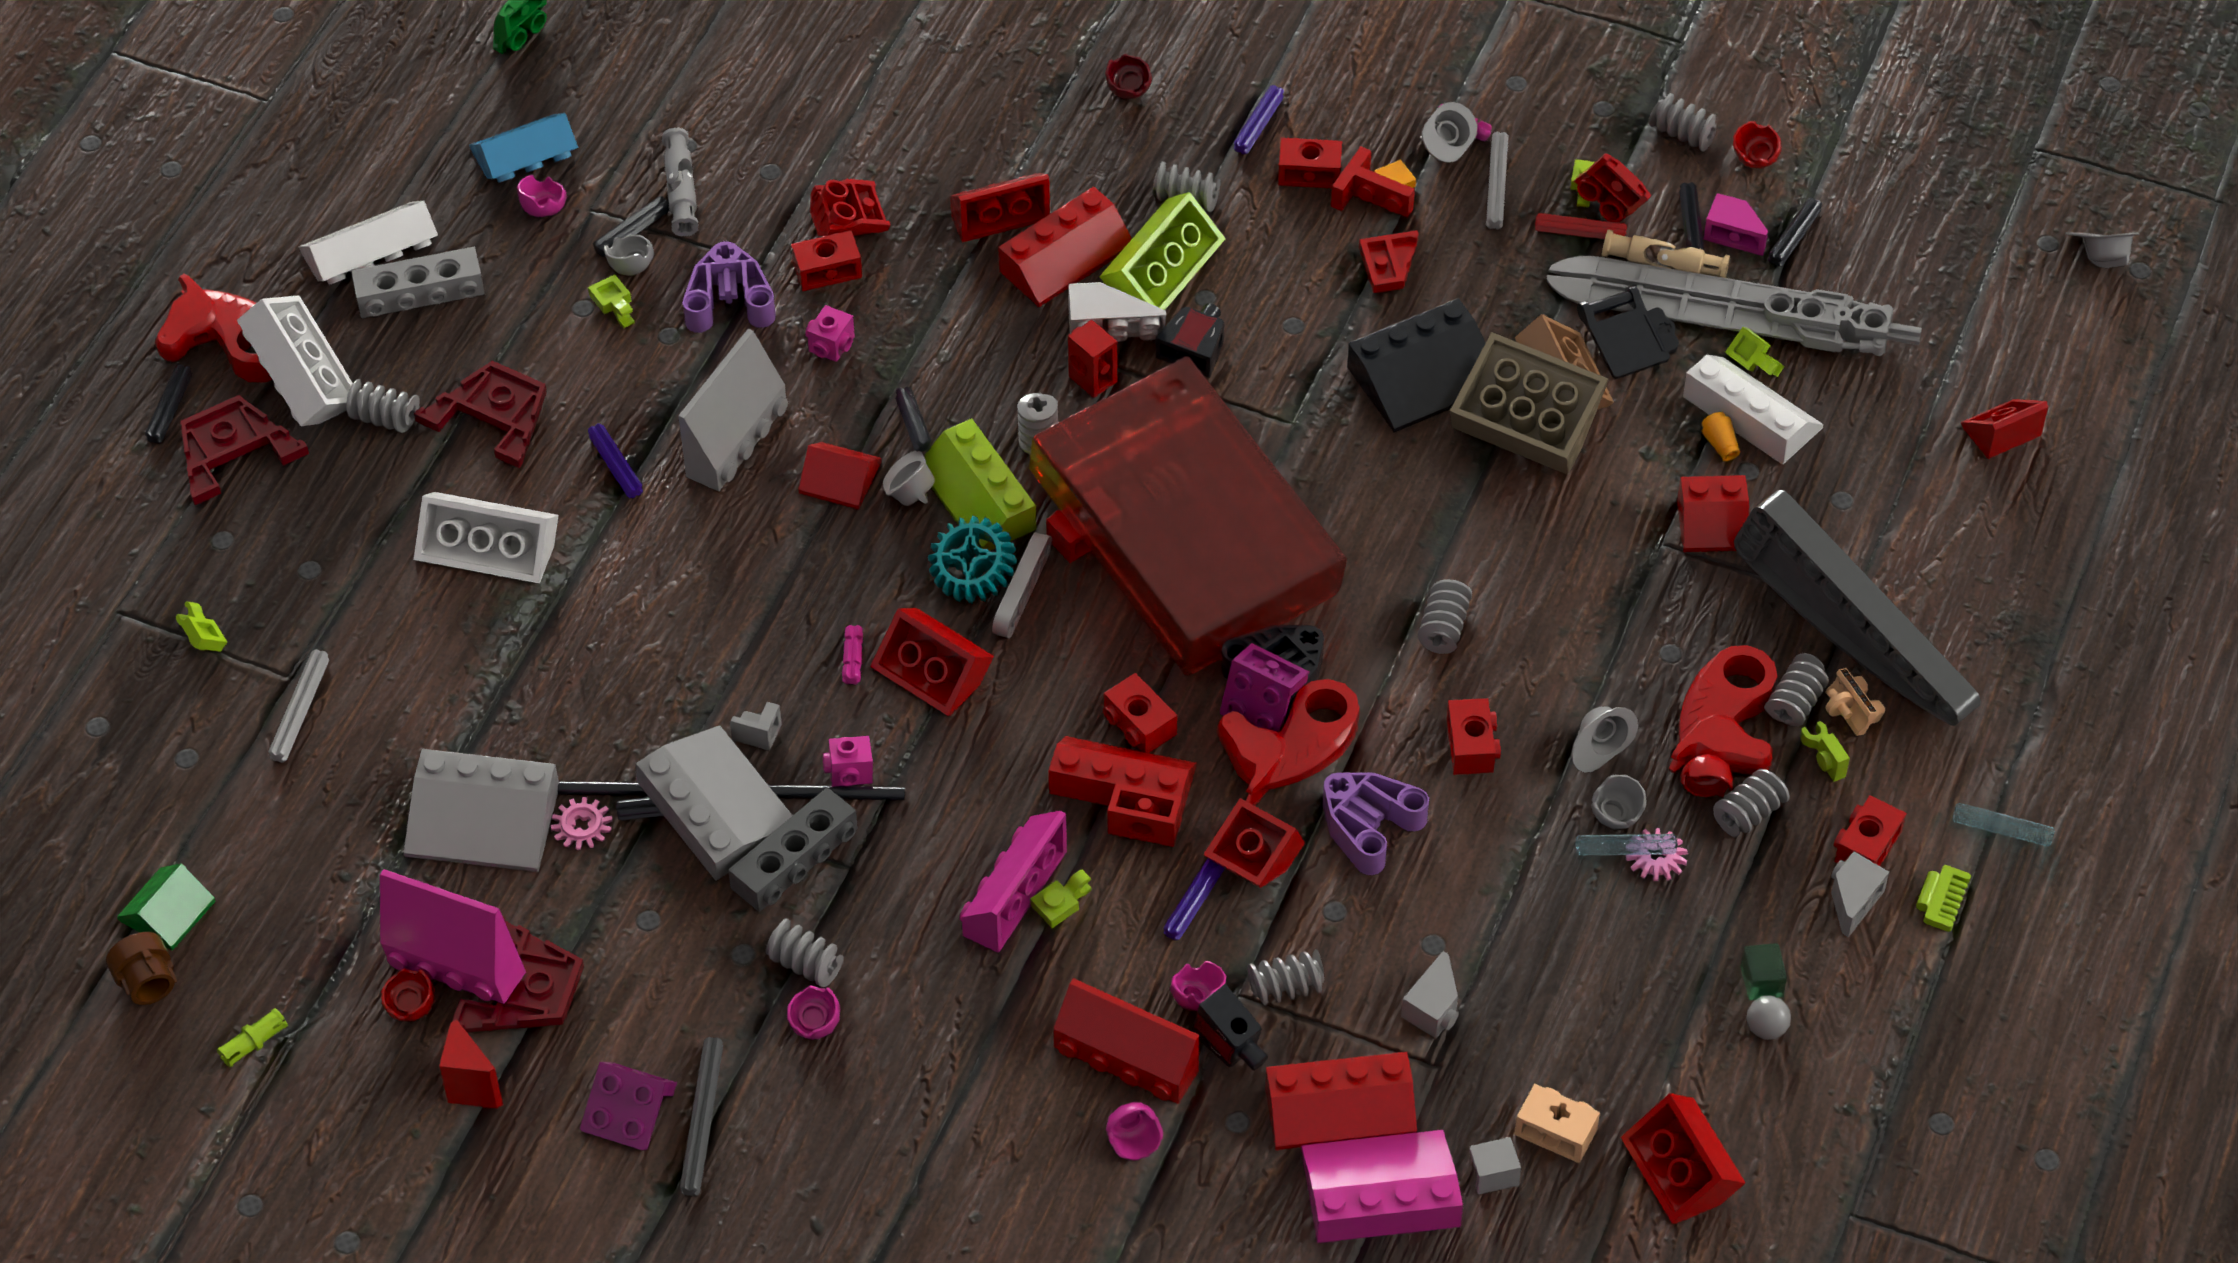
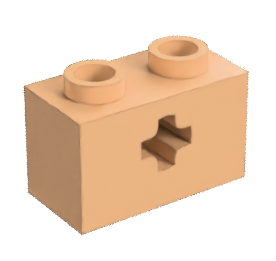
(1557, 1123)

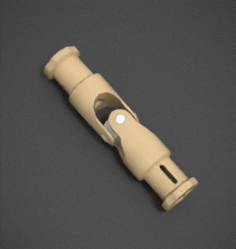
(1683, 259)

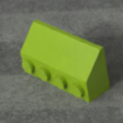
(1165, 252)
(978, 482)

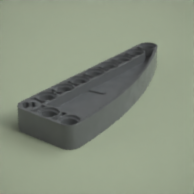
(1848, 607)

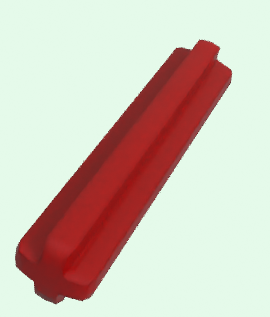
(1577, 226)

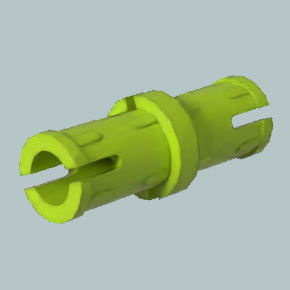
(252, 1037)

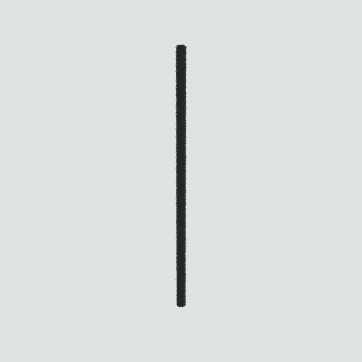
(781, 791)

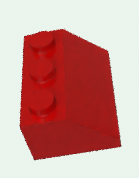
(1001, 206)
(931, 660)
(1682, 1158)

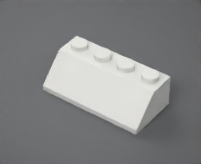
(369, 241)
(297, 358)
(1753, 407)
(485, 536)

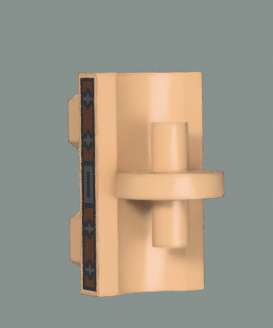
(1850, 700)

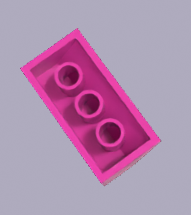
(1016, 878)

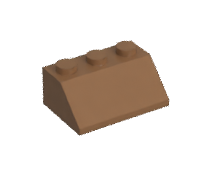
(1563, 343)

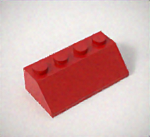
(1064, 247)
(1091, 770)
(1127, 1042)
(1340, 1100)

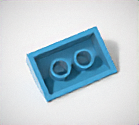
(525, 147)

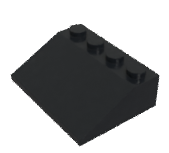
(1417, 363)

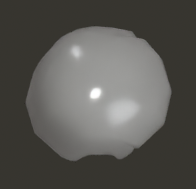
(629, 254)
(1619, 801)

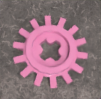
(584, 812)
(1661, 865)

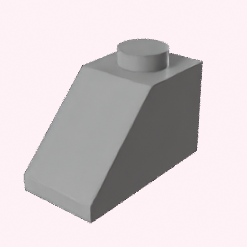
(1856, 889)
(1433, 999)

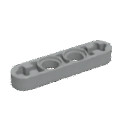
(1022, 585)

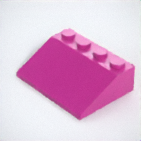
(447, 938)
(1382, 1186)

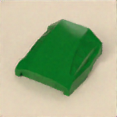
(513, 22)

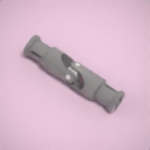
(680, 182)

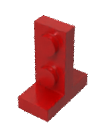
(1370, 187)

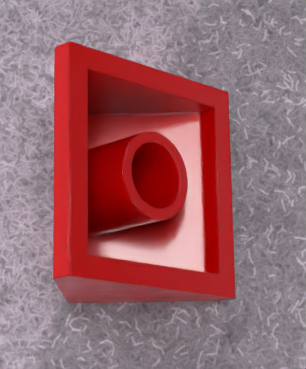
(2006, 425)
(837, 474)
(467, 1072)

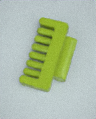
(1936, 893)

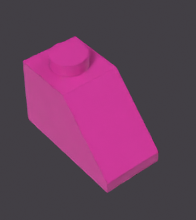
(1735, 225)

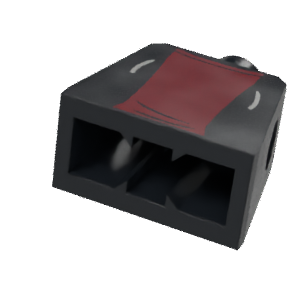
(1193, 336)
(1229, 1029)

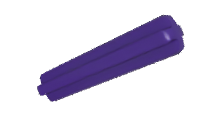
(1258, 119)
(615, 460)
(1192, 900)

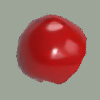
(1756, 145)
(1707, 776)
(408, 995)

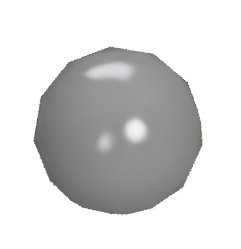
(1768, 1017)

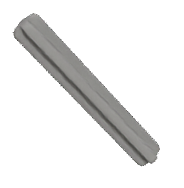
(1497, 180)
(298, 706)

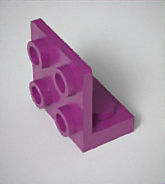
(1261, 687)
(625, 1104)

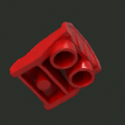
(1612, 187)
(847, 207)

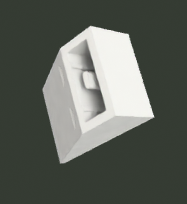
(1113, 311)

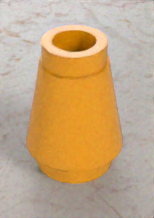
(1721, 435)

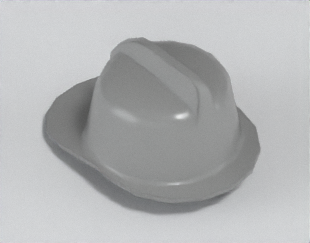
(1449, 132)
(2107, 250)
(909, 479)
(1602, 736)

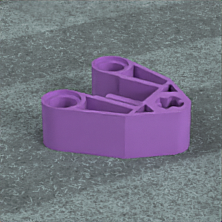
(725, 267)
(1359, 803)

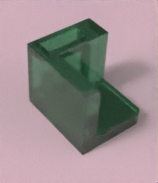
(1763, 971)

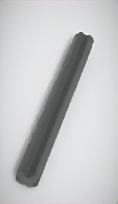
(701, 1117)

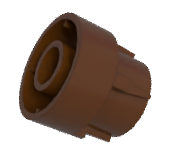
(142, 967)

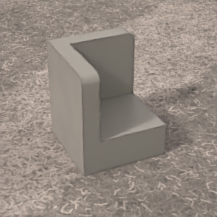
(757, 729)
(1495, 1165)

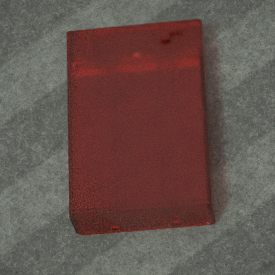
(1186, 514)

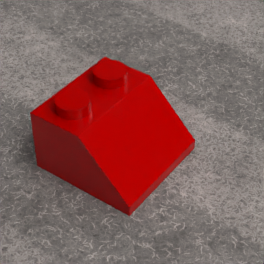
(1711, 511)
(1254, 844)

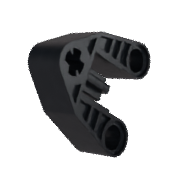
(1295, 643)

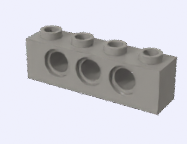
(418, 282)

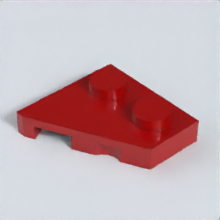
(1388, 259)

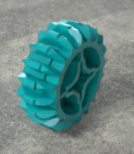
(948, 555)

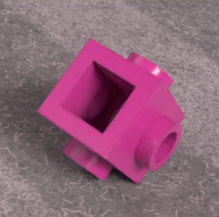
(830, 333)
(849, 761)

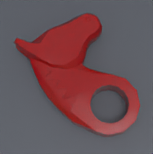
(209, 316)
(1716, 707)
(1303, 745)

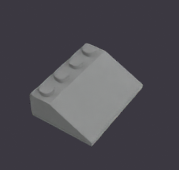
(731, 413)
(711, 797)
(480, 810)

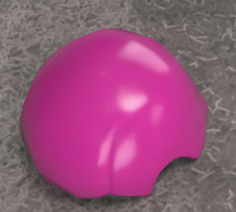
(541, 198)
(1195, 985)
(814, 1012)
(1134, 1131)

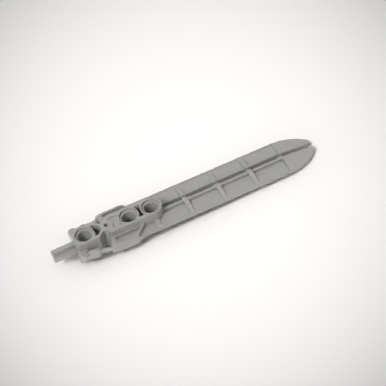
(1812, 318)

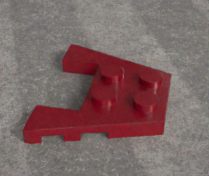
(496, 397)
(227, 433)
(539, 997)

